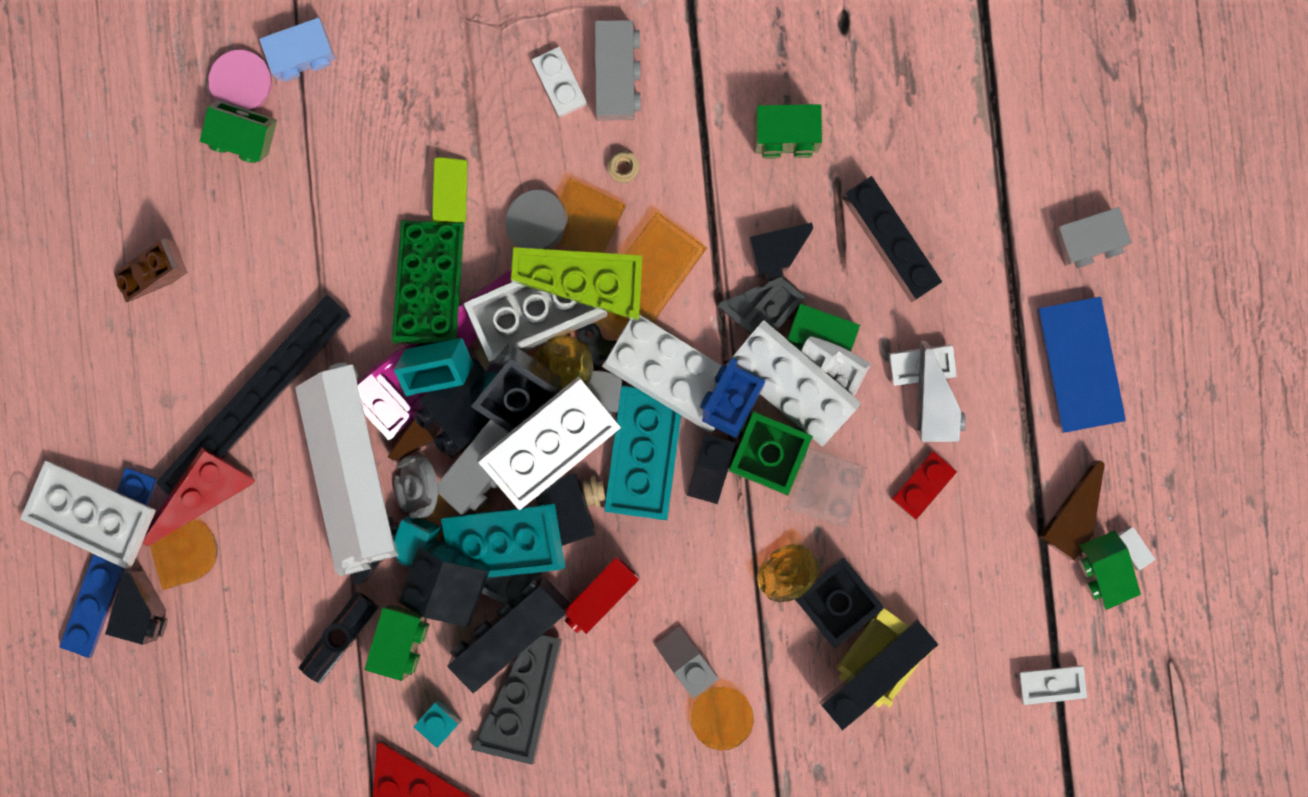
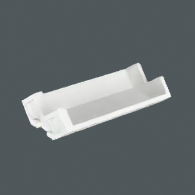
(345, 470)

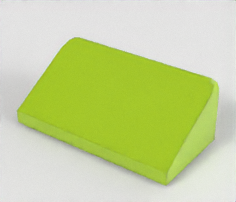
(450, 190)

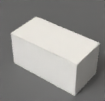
(1138, 550)

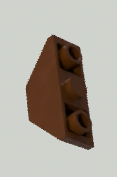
(150, 270)

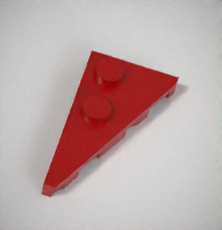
(202, 487)
(403, 777)

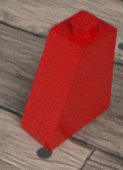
(601, 596)

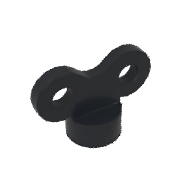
(597, 345)

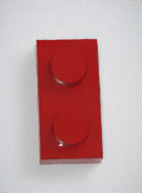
(924, 485)

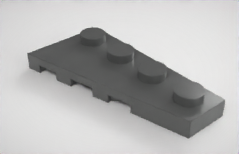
(520, 711)

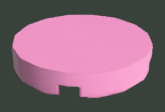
(240, 79)

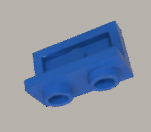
(731, 399)

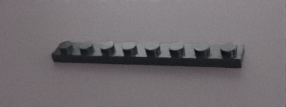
(262, 387)

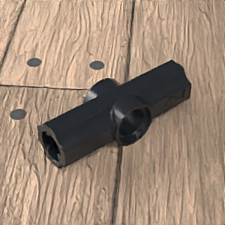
(325, 652)

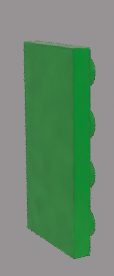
(428, 282)

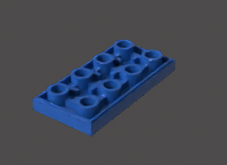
(1081, 364)

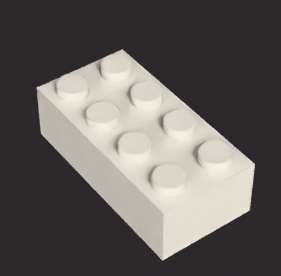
(525, 318)

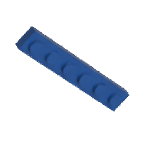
(102, 580)

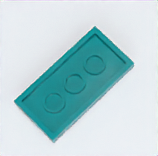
(642, 457)
(508, 539)

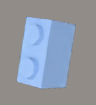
(298, 50)

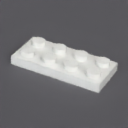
(663, 368)
(796, 384)
(548, 443)
(88, 514)

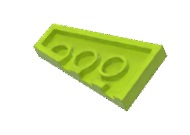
(590, 278)

